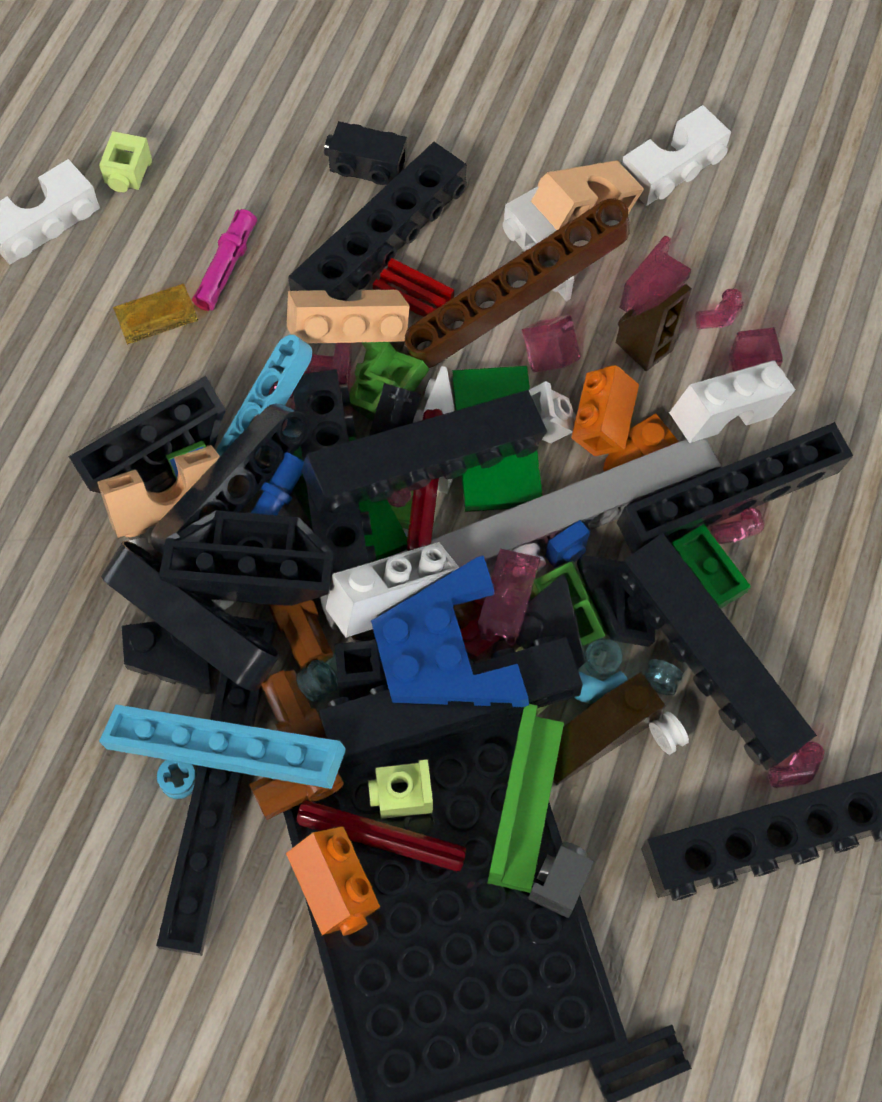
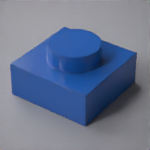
(568, 545)

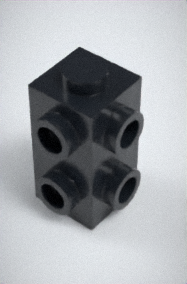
(366, 153)

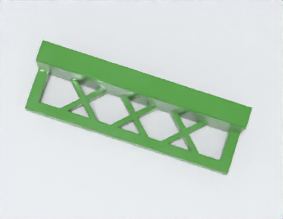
(526, 802)

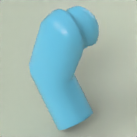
(594, 688)

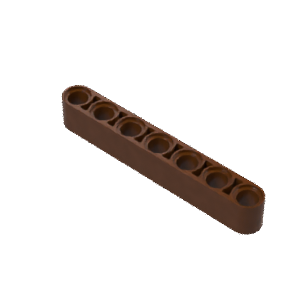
(527, 268)

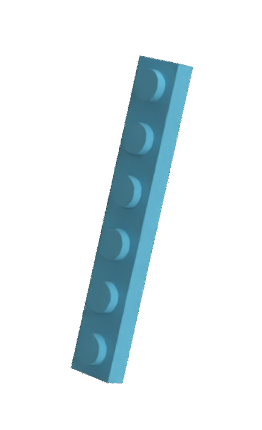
(224, 746)

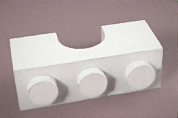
(698, 142)
(66, 203)
(712, 403)

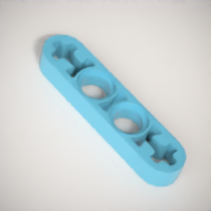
(289, 355)

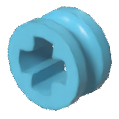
(168, 787)

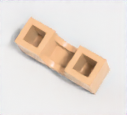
(573, 191)
(322, 319)
(136, 509)

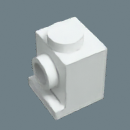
(554, 410)

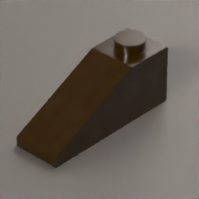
(653, 328)
(607, 725)

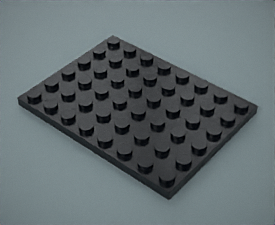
(451, 980)

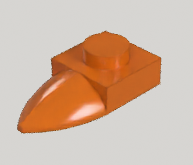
(642, 440)

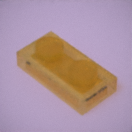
(155, 314)

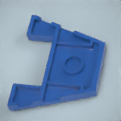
(426, 651)

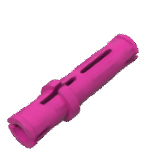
(231, 247)

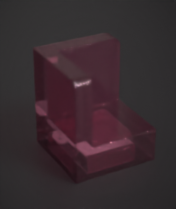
(551, 343)
(755, 348)
(341, 361)

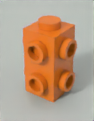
(605, 411)
(333, 881)

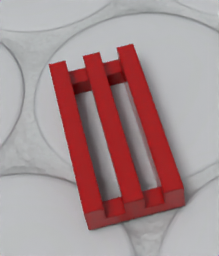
(416, 285)

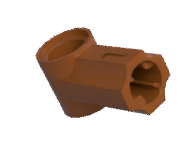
(302, 632)
(291, 706)
(279, 796)

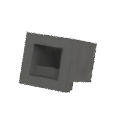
(562, 879)

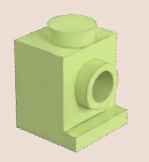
(123, 168)
(413, 801)

